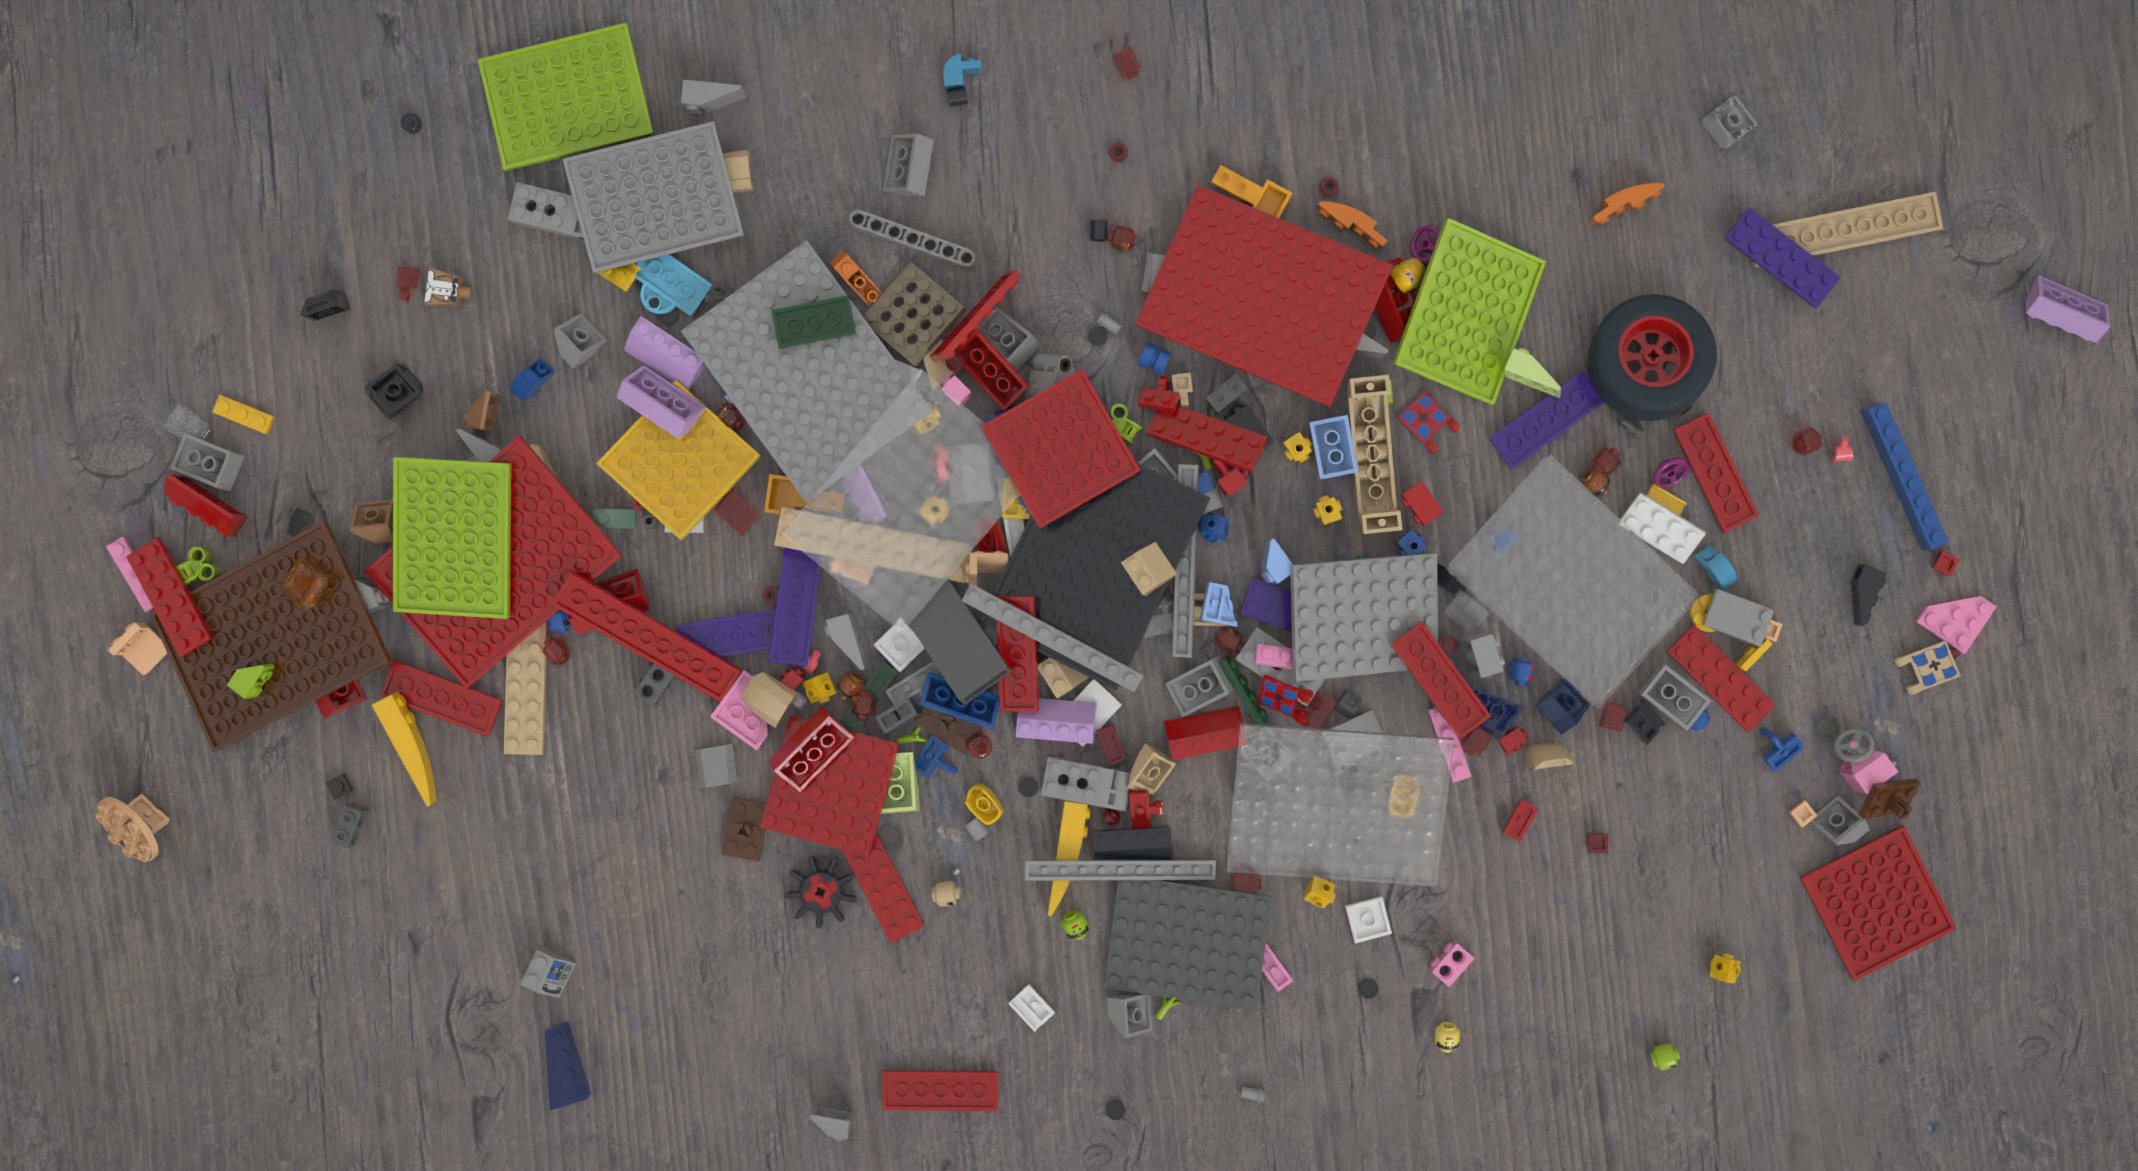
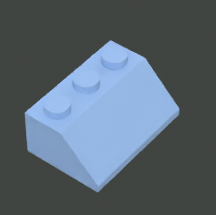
(1334, 447)
(1275, 563)

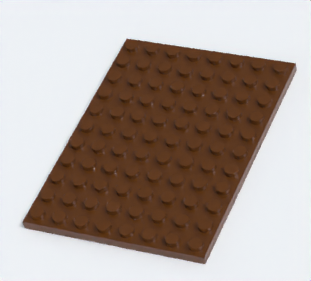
(259, 625)

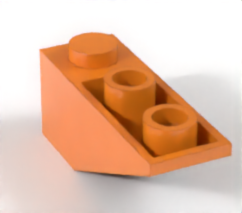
(855, 278)

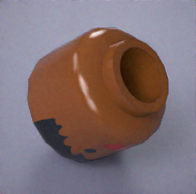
(1596, 482)
(849, 685)

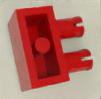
(1231, 479)
(1421, 504)

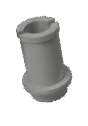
(1110, 324)
(1252, 1094)

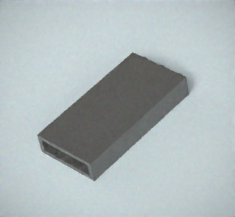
(958, 644)

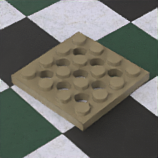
(925, 312)

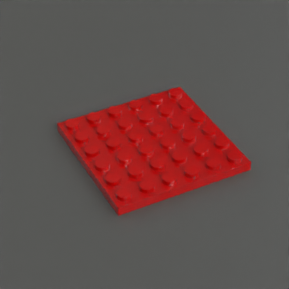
(1060, 448)
(841, 802)
(1878, 903)

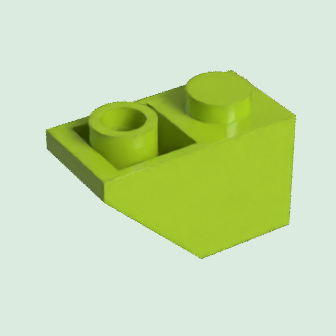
(249, 681)

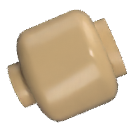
(946, 893)

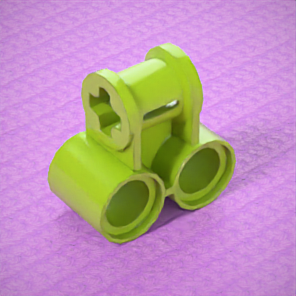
(1124, 425)
(197, 569)

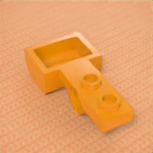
(1269, 198)
(782, 494)

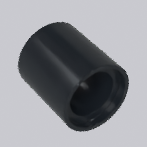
(957, 96)
(1098, 230)

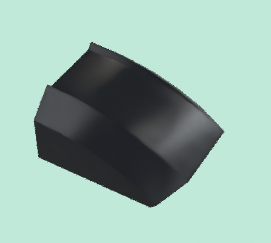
(325, 305)
(394, 390)

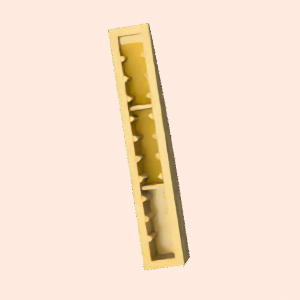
(408, 743)
(1069, 844)

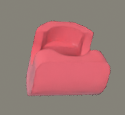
(1842, 451)
(812, 662)

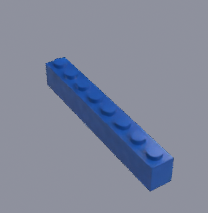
(1904, 476)

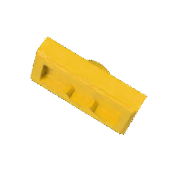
(1752, 654)

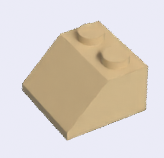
(1149, 568)
(1060, 677)

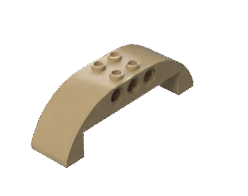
(1373, 450)

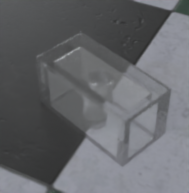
(800, 700)

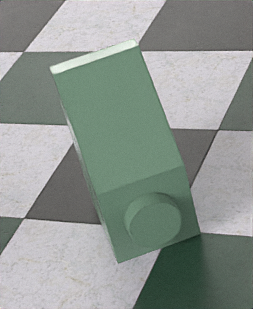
(615, 518)

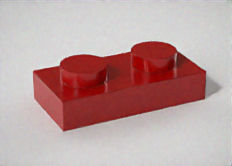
(1520, 820)

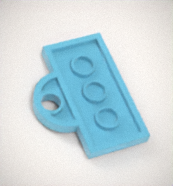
(672, 285)

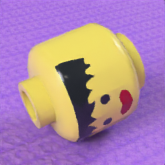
(1447, 1036)

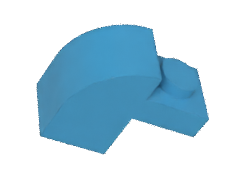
(955, 69)
(1718, 567)

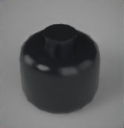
(411, 123)

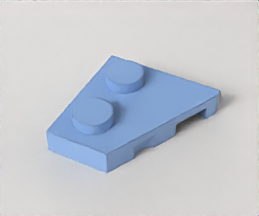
(1217, 605)

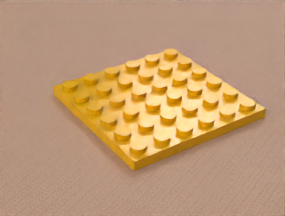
(679, 476)

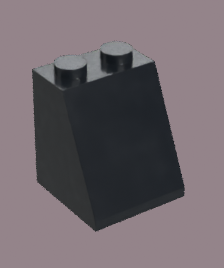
(1246, 419)

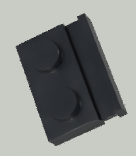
(1644, 722)

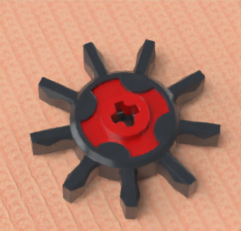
(825, 880)

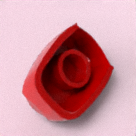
(993, 540)

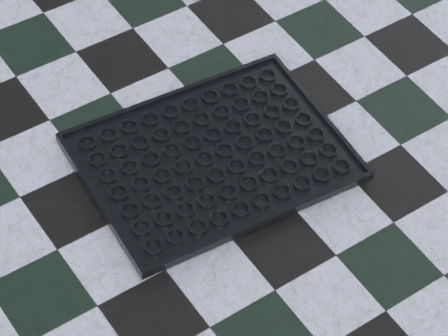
(1078, 567)

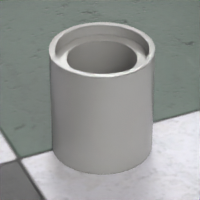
(976, 829)

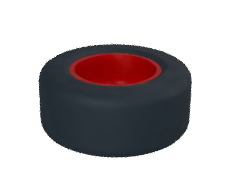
(1673, 323)

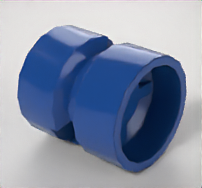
(1154, 358)

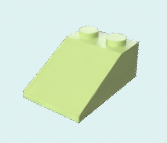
(1526, 370)
(903, 786)

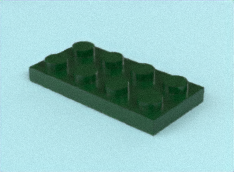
(813, 322)

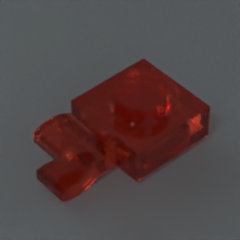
(406, 279)

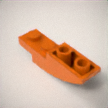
(1630, 197)
(1346, 216)

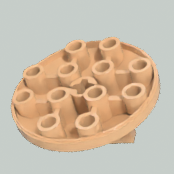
(133, 824)

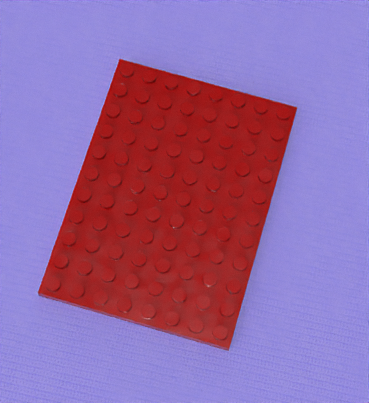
(1264, 295)
(547, 542)

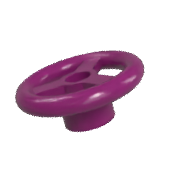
(1427, 244)
(1669, 468)

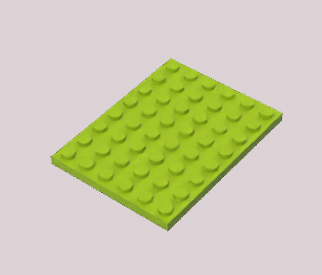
(565, 97)
(1469, 311)
(451, 537)

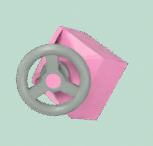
(1861, 765)

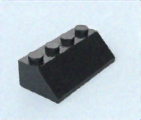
(1133, 843)

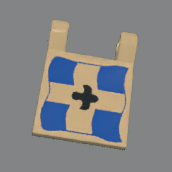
(1931, 665)

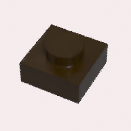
(339, 786)

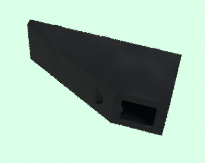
(1865, 588)

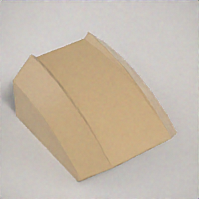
(739, 170)
(768, 698)
(1547, 755)
(1149, 769)

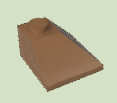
(483, 412)
(373, 521)

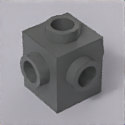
(717, 295)

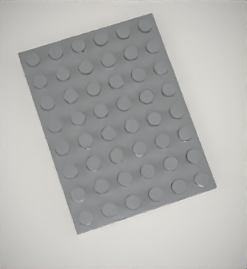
(653, 197)
(1356, 609)

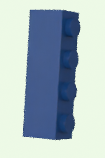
(938, 695)

